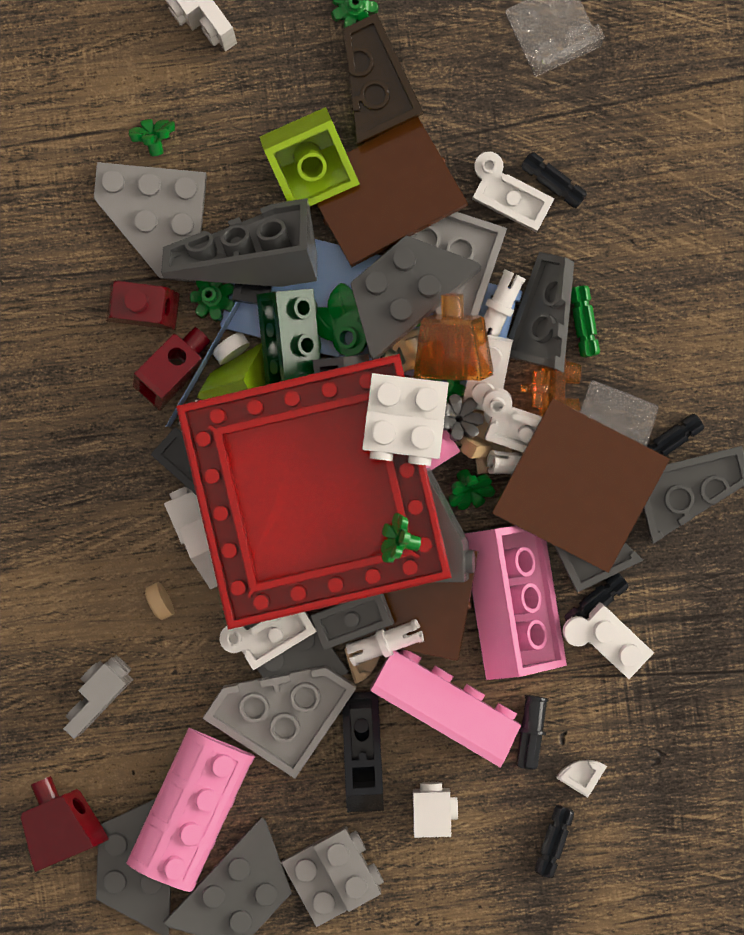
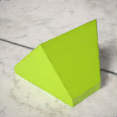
(236, 375)

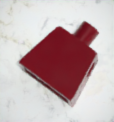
(142, 305)
(159, 378)
(59, 825)

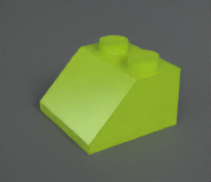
(309, 158)

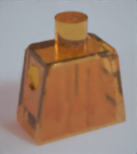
(453, 344)

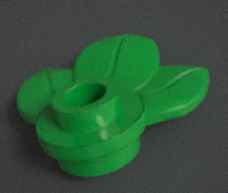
(339, 319)

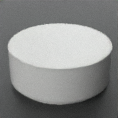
(230, 348)

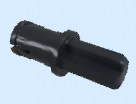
(531, 732)

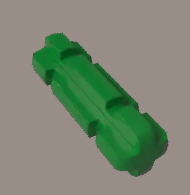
(584, 321)

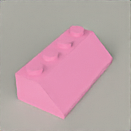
(515, 603)
(447, 707)

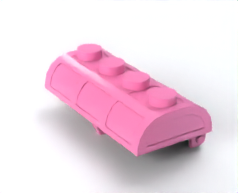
(189, 810)

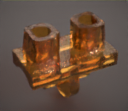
(551, 384)

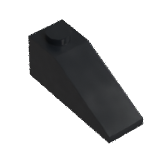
(362, 753)

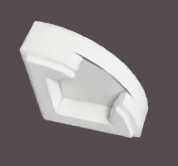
(582, 775)

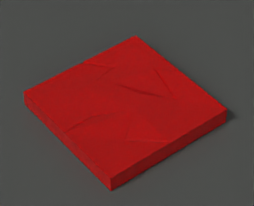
(298, 502)

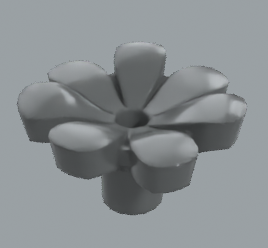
(460, 418)

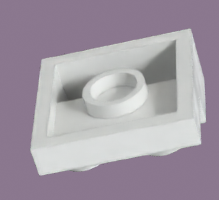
(206, 14)
(405, 418)

